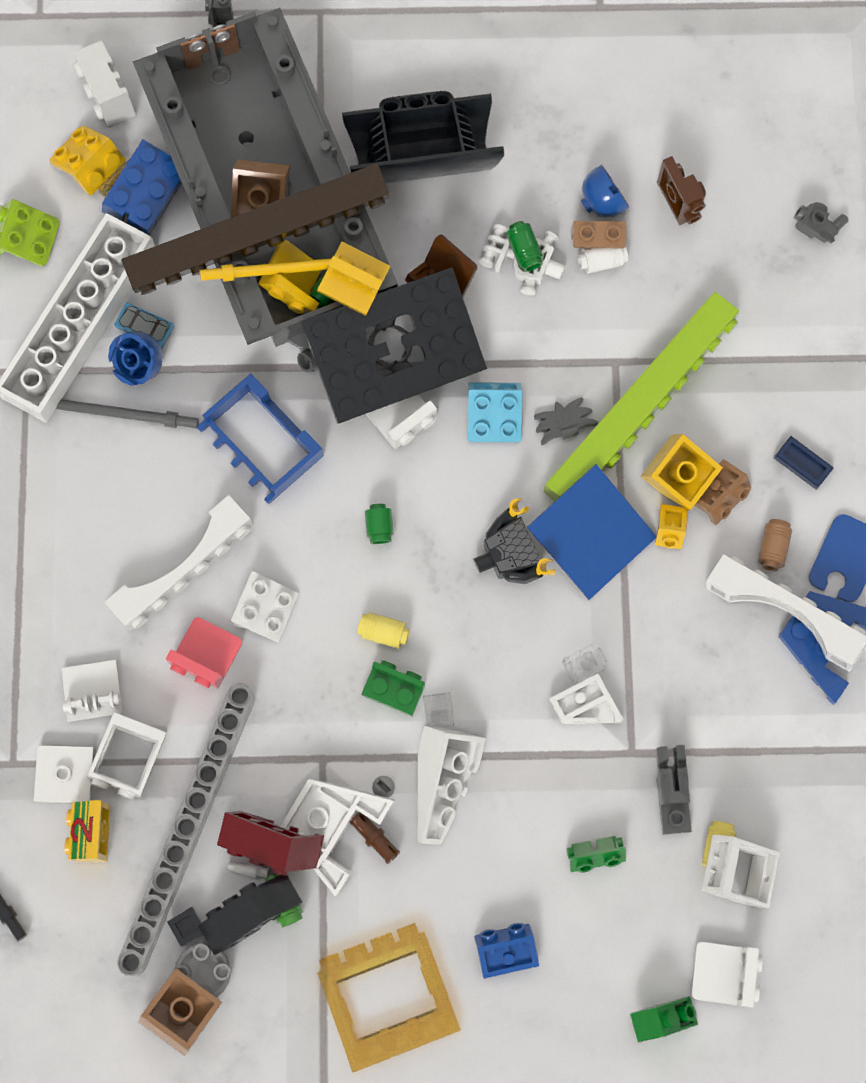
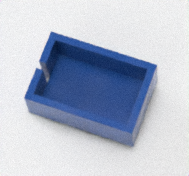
(143, 188)

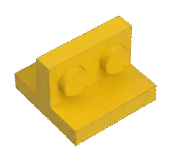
(353, 278)

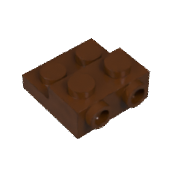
(682, 194)

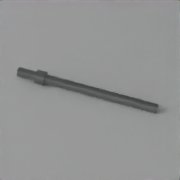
(169, 419)

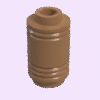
(775, 544)

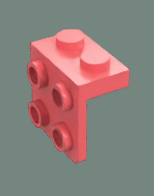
(205, 653)

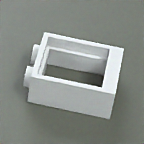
(134, 728)
(722, 867)

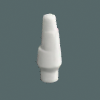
(249, 870)

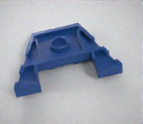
(808, 651)

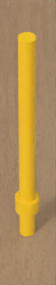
(228, 272)

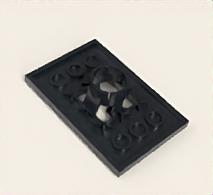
(349, 361)

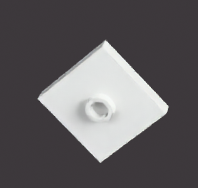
(63, 774)

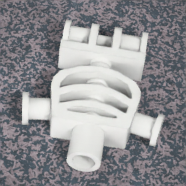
(549, 266)

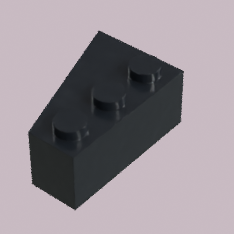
(248, 912)

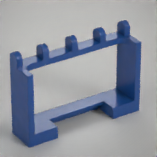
(305, 441)

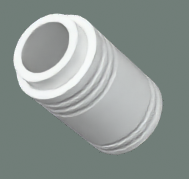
(601, 259)

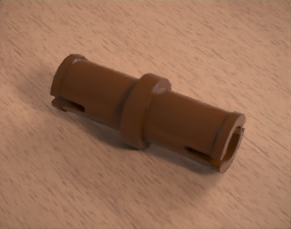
(374, 837)

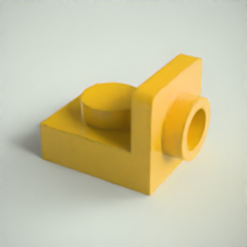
(671, 526)

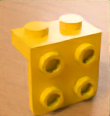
(88, 158)
(291, 287)

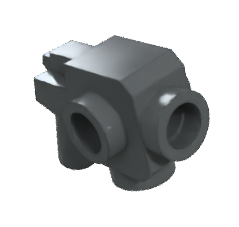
(814, 222)

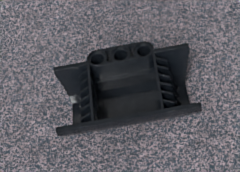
(423, 136)

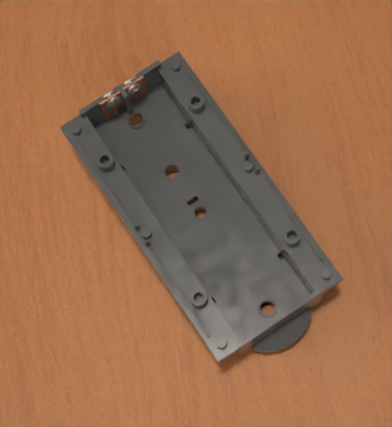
(283, 130)

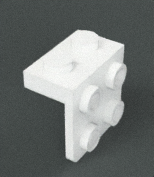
(403, 419)
(726, 974)

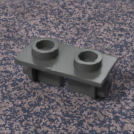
(219, 12)

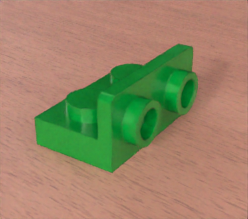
(393, 687)

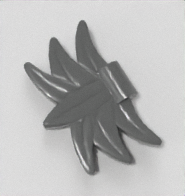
(564, 421)

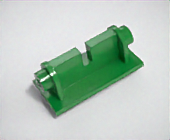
(584, 858)

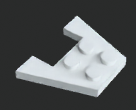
(327, 811)

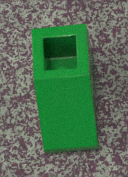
(664, 1019)

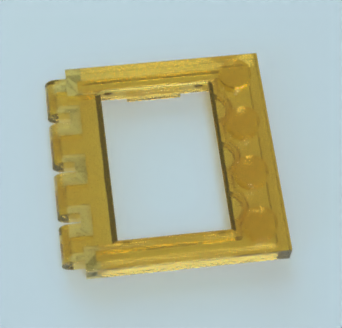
(403, 1035)

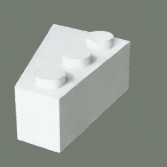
(103, 84)

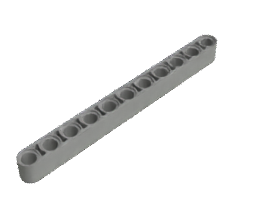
(186, 842)

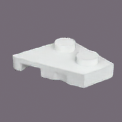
(586, 704)

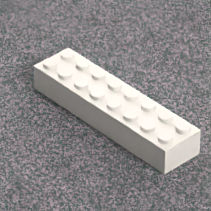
(73, 320)

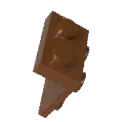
(442, 256)

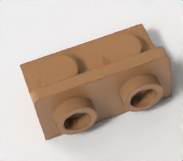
(599, 234)
(724, 492)

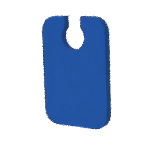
(842, 553)

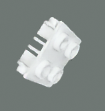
(264, 607)
(91, 691)

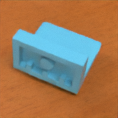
(494, 412)

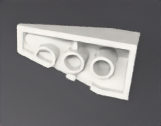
(444, 769)

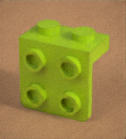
(27, 232)

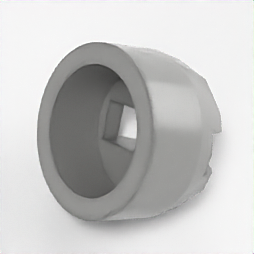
(377, 790)

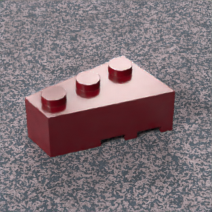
(268, 843)

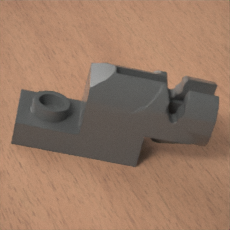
(673, 791)

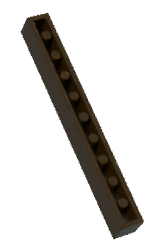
(255, 229)

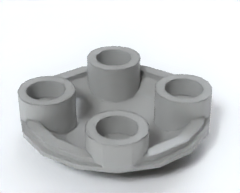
(204, 968)

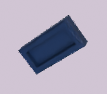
(803, 462)

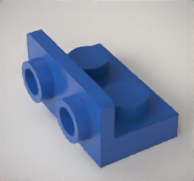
(506, 950)

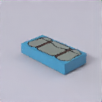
(137, 319)

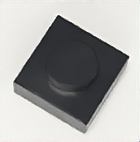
(185, 926)

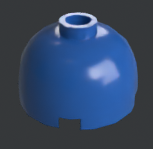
(602, 194)
(135, 357)

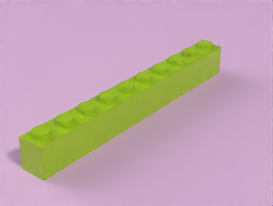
(648, 393)

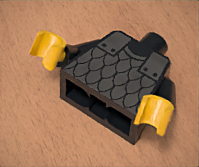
(512, 549)

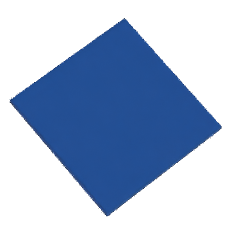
(591, 532)

